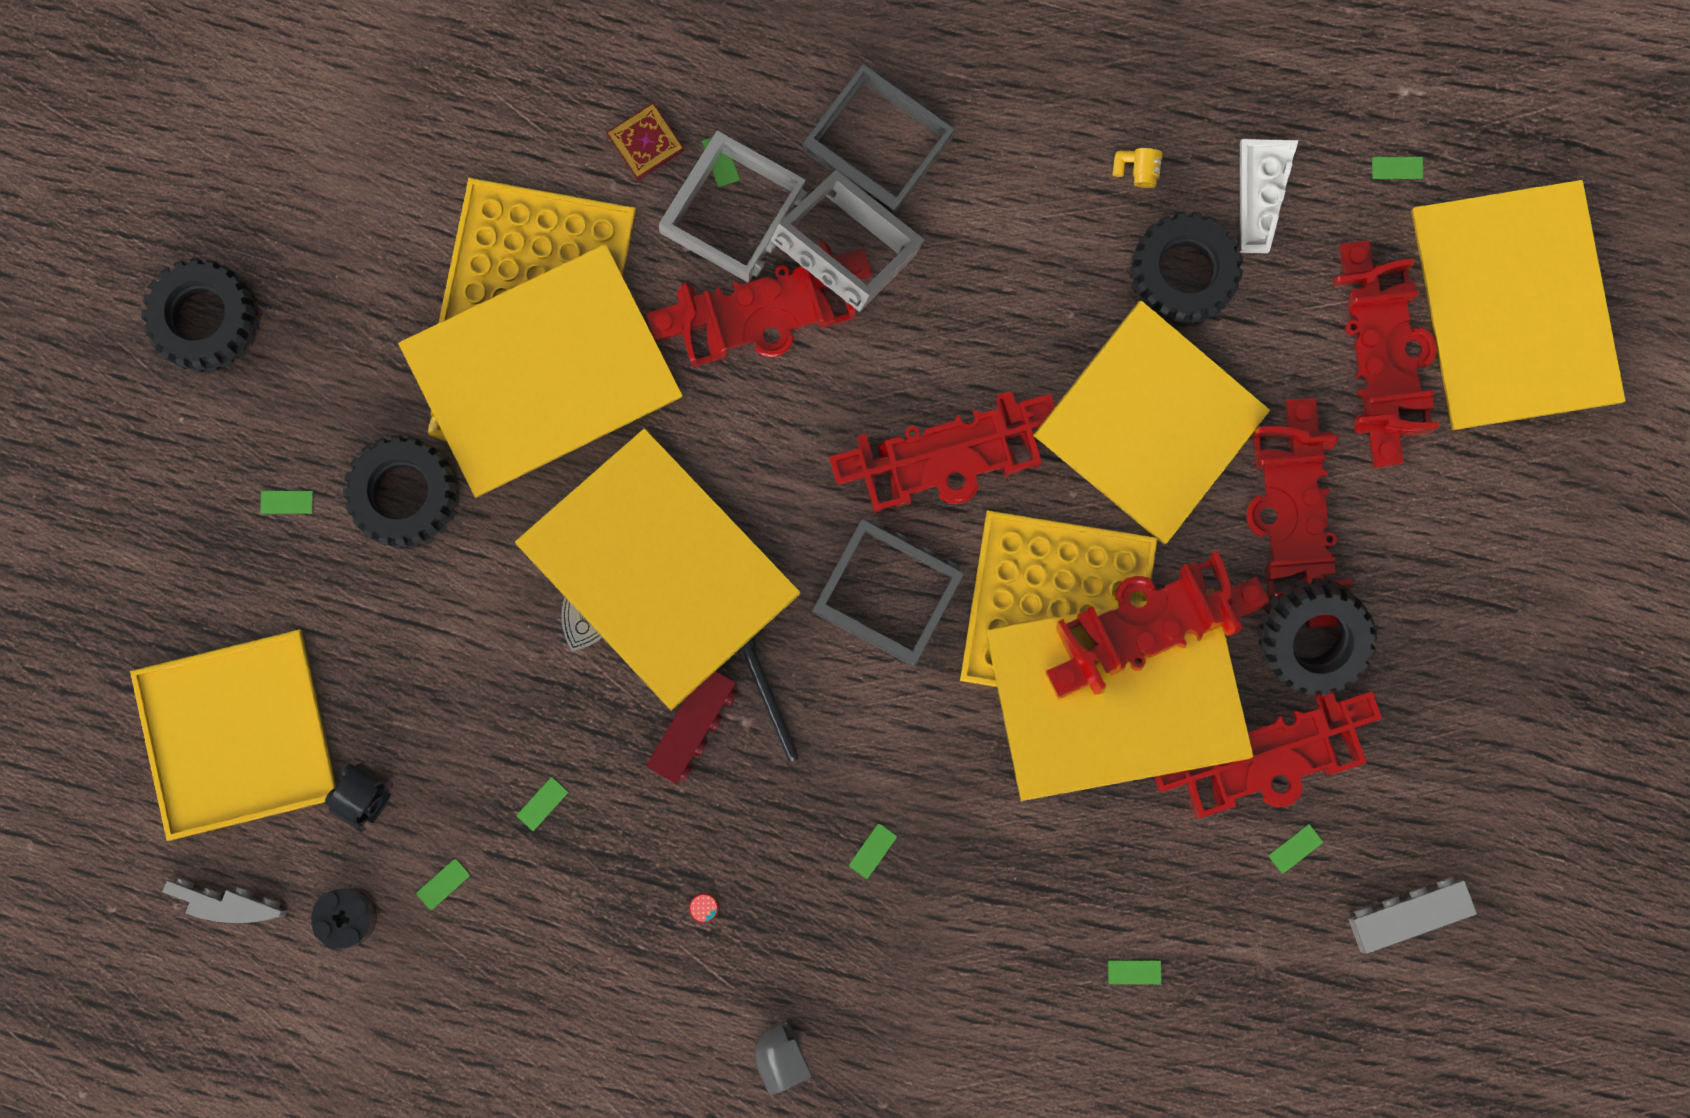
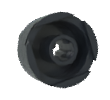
(359, 796)
(329, 927)

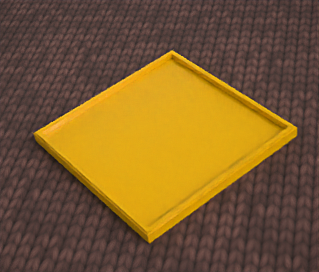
(1151, 422)
(234, 735)

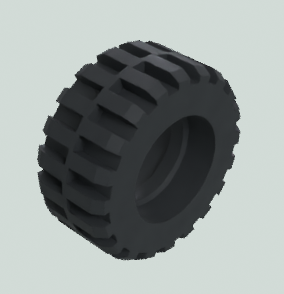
(1206, 238)
(170, 295)
(370, 470)
(1341, 661)

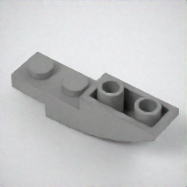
(235, 907)

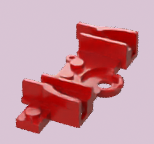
(752, 308)
(1381, 355)
(946, 449)
(1300, 505)
(1156, 627)
(1283, 751)

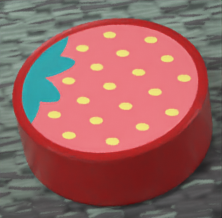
(703, 908)

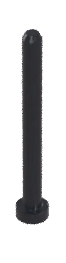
(768, 699)

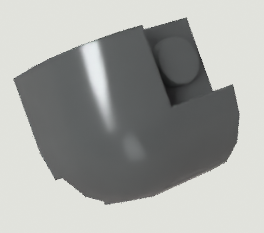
(780, 1058)

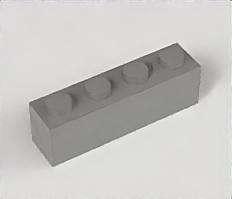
(1411, 916)

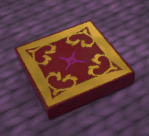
(645, 141)

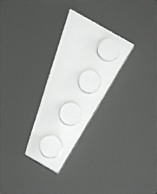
(1262, 189)

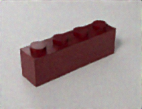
(690, 727)

